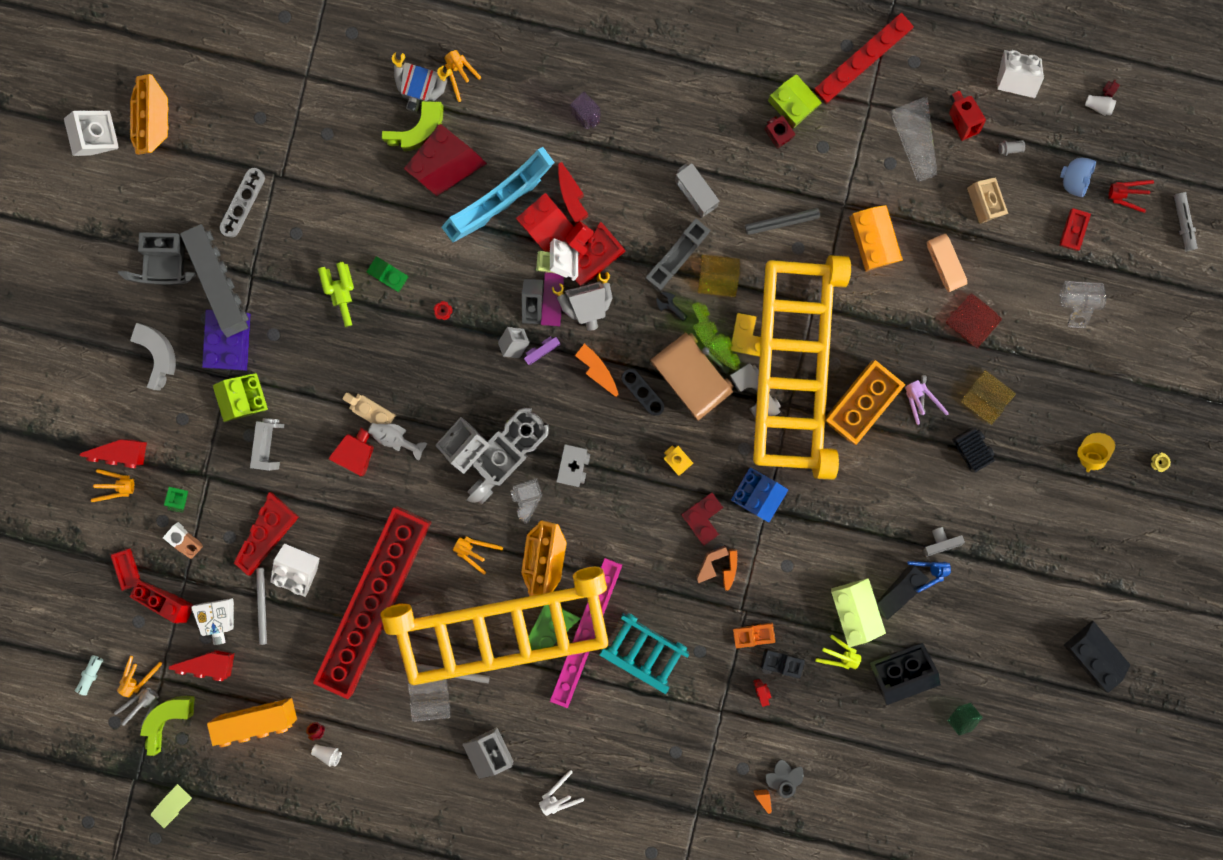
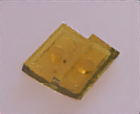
(988, 397)

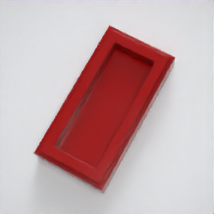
(125, 569)

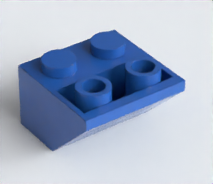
(759, 494)

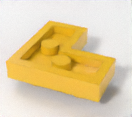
(743, 338)

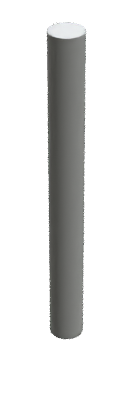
(261, 606)
(472, 677)

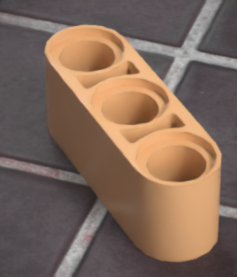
(946, 262)

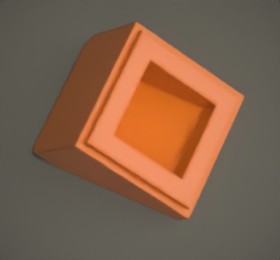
(764, 798)

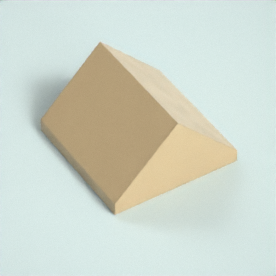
(987, 200)

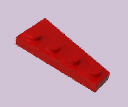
(271, 525)

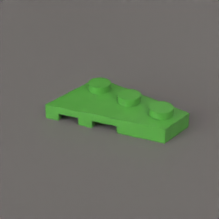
(543, 631)

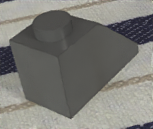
(532, 301)

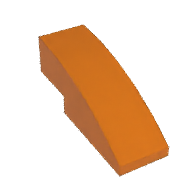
(597, 369)

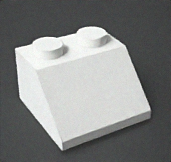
(90, 132)

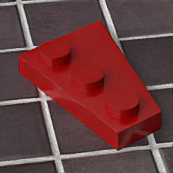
(601, 252)

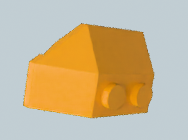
(148, 115)
(543, 558)

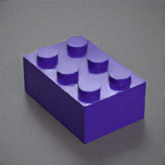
(224, 351)

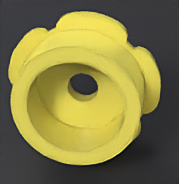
(1165, 462)

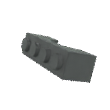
(678, 255)

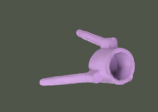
(914, 392)

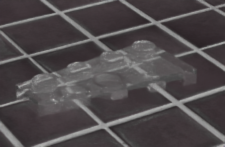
(916, 136)

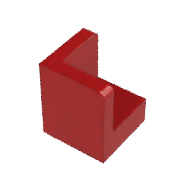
(579, 236)

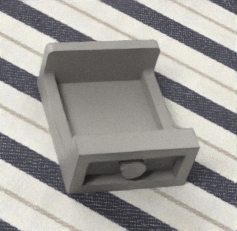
(262, 445)

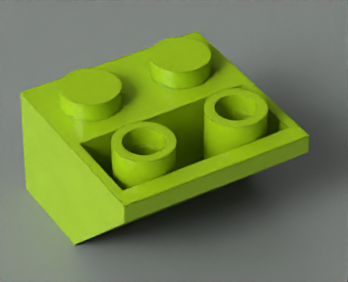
(240, 397)

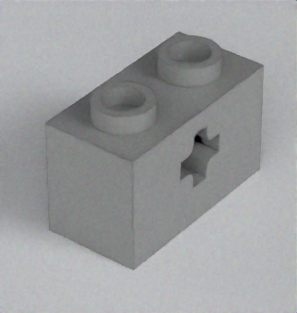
(565, 474)

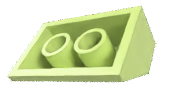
(858, 612)

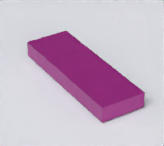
(551, 308)

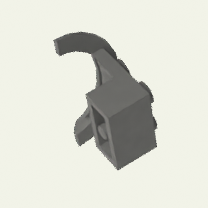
(161, 260)

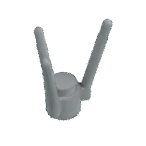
(146, 697)

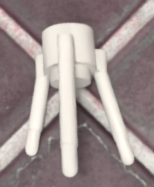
(551, 805)

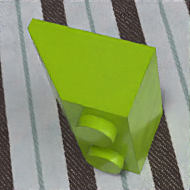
(794, 101)

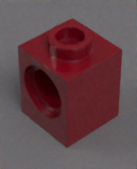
(779, 140)

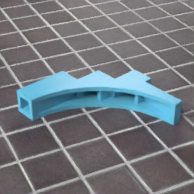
(499, 198)

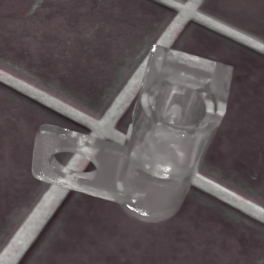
(1083, 299)

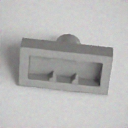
(942, 543)

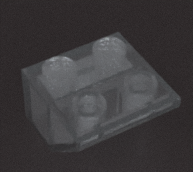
(528, 497)

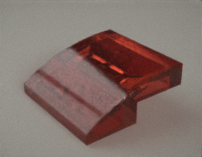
(974, 320)

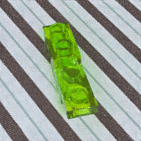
(717, 345)

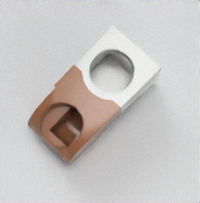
(183, 541)

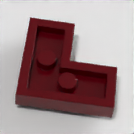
(698, 516)

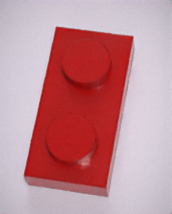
(1075, 229)
(763, 692)

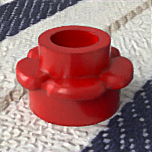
(442, 305)

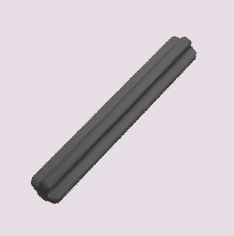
(782, 221)

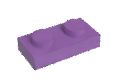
(535, 354)

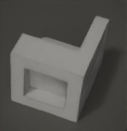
(513, 342)

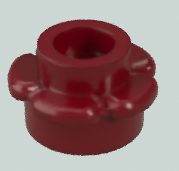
(1110, 88)
(315, 731)

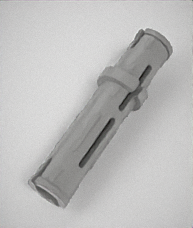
(1187, 230)

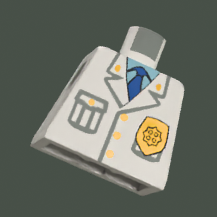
(215, 618)

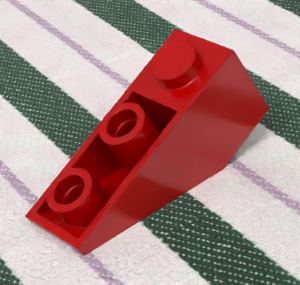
(123, 451)
(162, 602)
(213, 664)

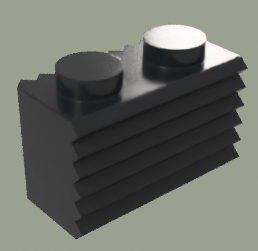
(973, 449)

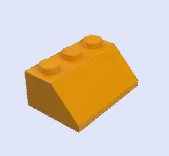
(875, 237)

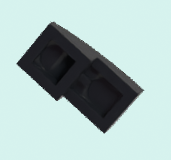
(782, 663)

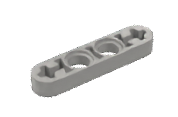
(239, 201)

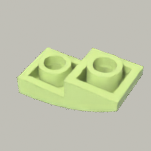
(170, 806)

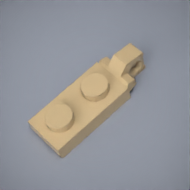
(369, 409)

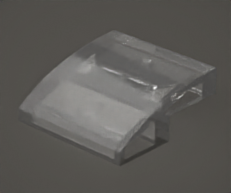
(429, 701)

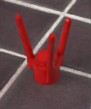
(1120, 190)

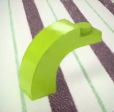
(414, 139)
(174, 708)

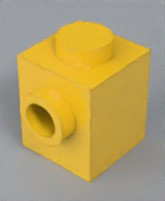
(677, 459)

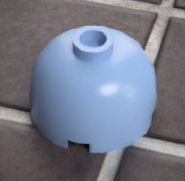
(1078, 176)

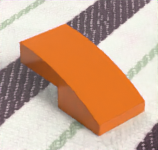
(729, 574)
(754, 635)

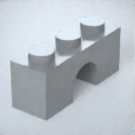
(748, 378)

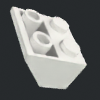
(1020, 73)
(294, 570)

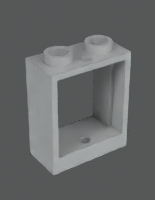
(696, 190)
(468, 451)

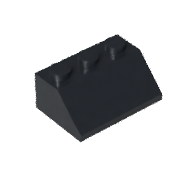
(1098, 657)
(905, 674)

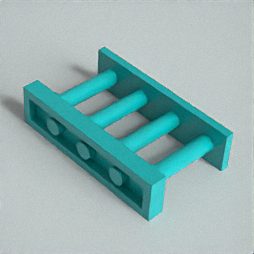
(643, 672)

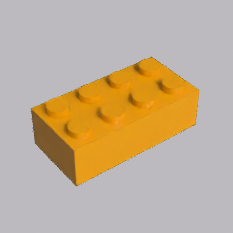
(864, 402)
(252, 722)

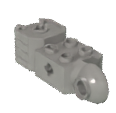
(507, 452)

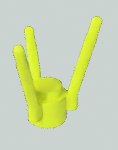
(849, 659)

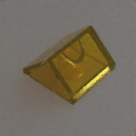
(719, 275)

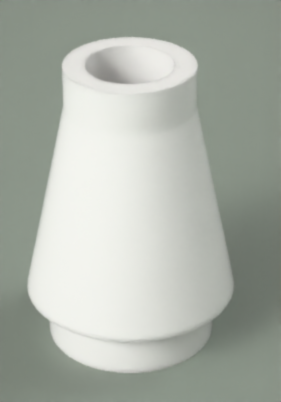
(1101, 104)
(328, 755)

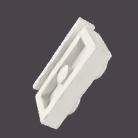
(563, 259)

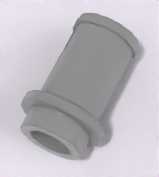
(1011, 147)

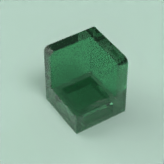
(964, 718)

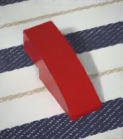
(571, 195)

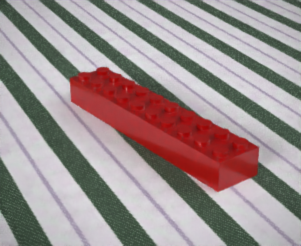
(374, 593)

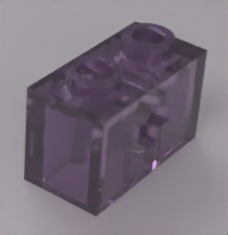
(586, 111)

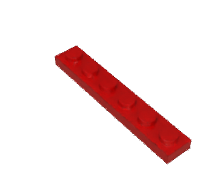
(863, 58)

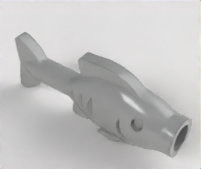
(392, 436)

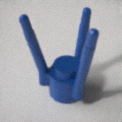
(937, 569)

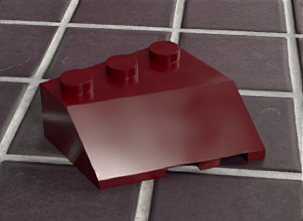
(443, 161)

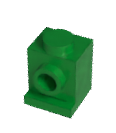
(176, 499)

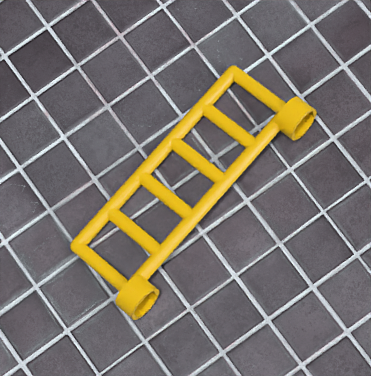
(834, 273)
(588, 583)

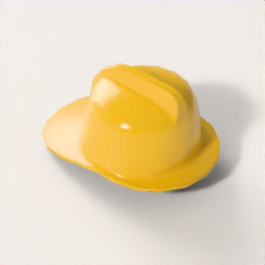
(1095, 451)

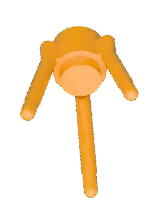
(456, 62)
(124, 486)
(464, 549)
(128, 684)

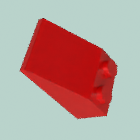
(545, 222)

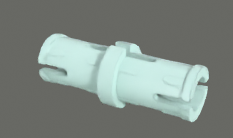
(89, 675)

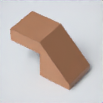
(706, 570)

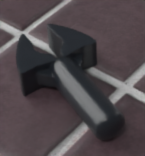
(671, 306)

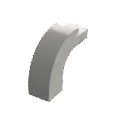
(161, 351)

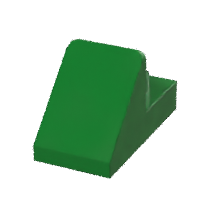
(387, 274)

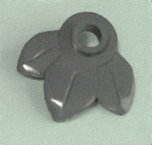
(783, 776)

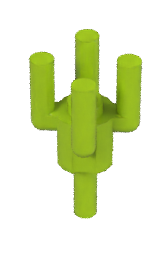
(338, 289)

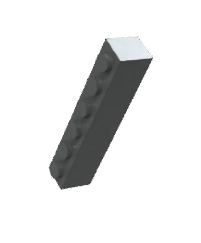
(214, 280)

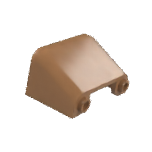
(692, 376)

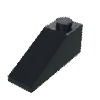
(901, 591)

